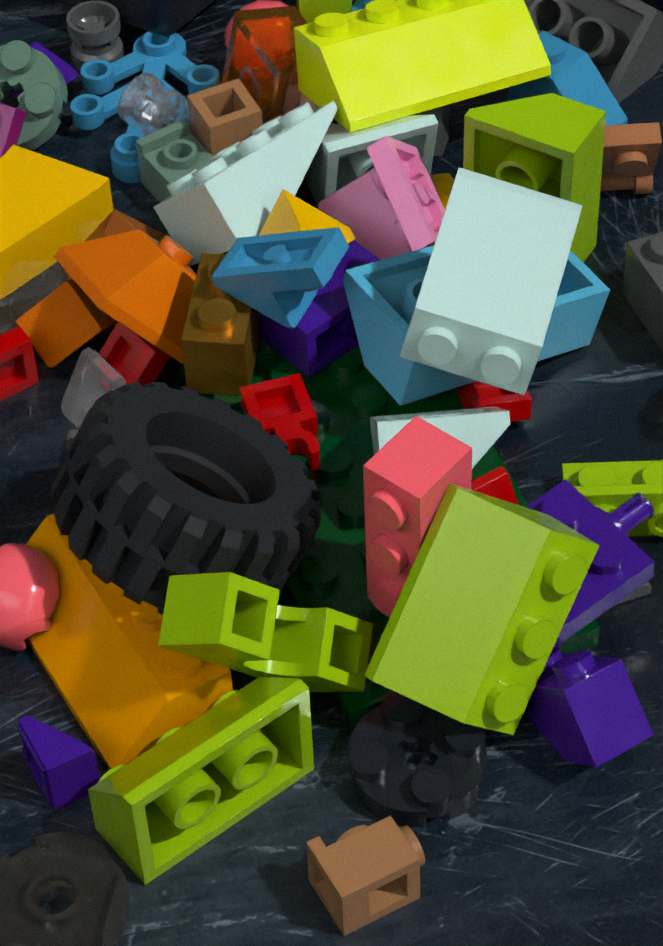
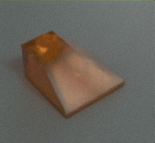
(264, 58)

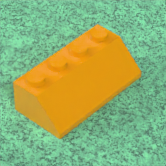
(110, 663)

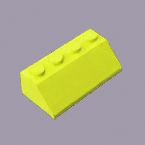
(415, 56)

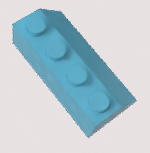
(385, 297)

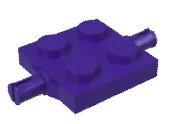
(619, 562)

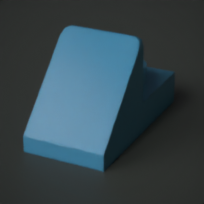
(281, 271)

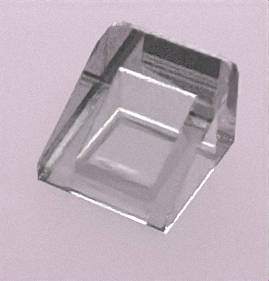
(88, 382)

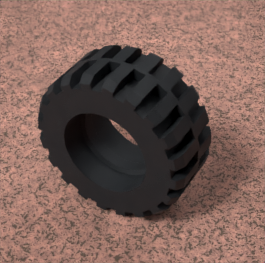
(181, 489)

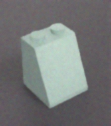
(491, 281)

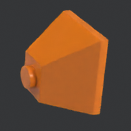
(136, 283)

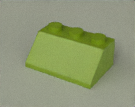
(545, 147)
(481, 609)
(205, 775)

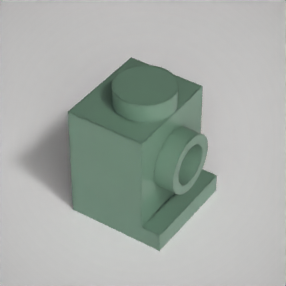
(167, 156)

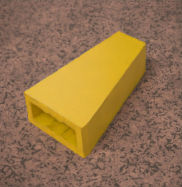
(43, 209)

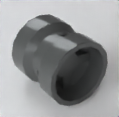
(94, 32)

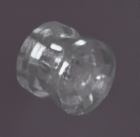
(150, 105)

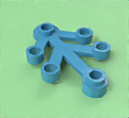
(152, 55)

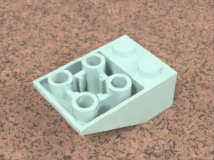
(243, 182)

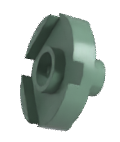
(42, 94)

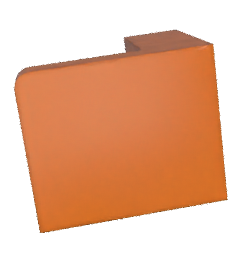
(64, 323)

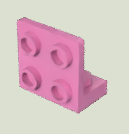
(391, 205)

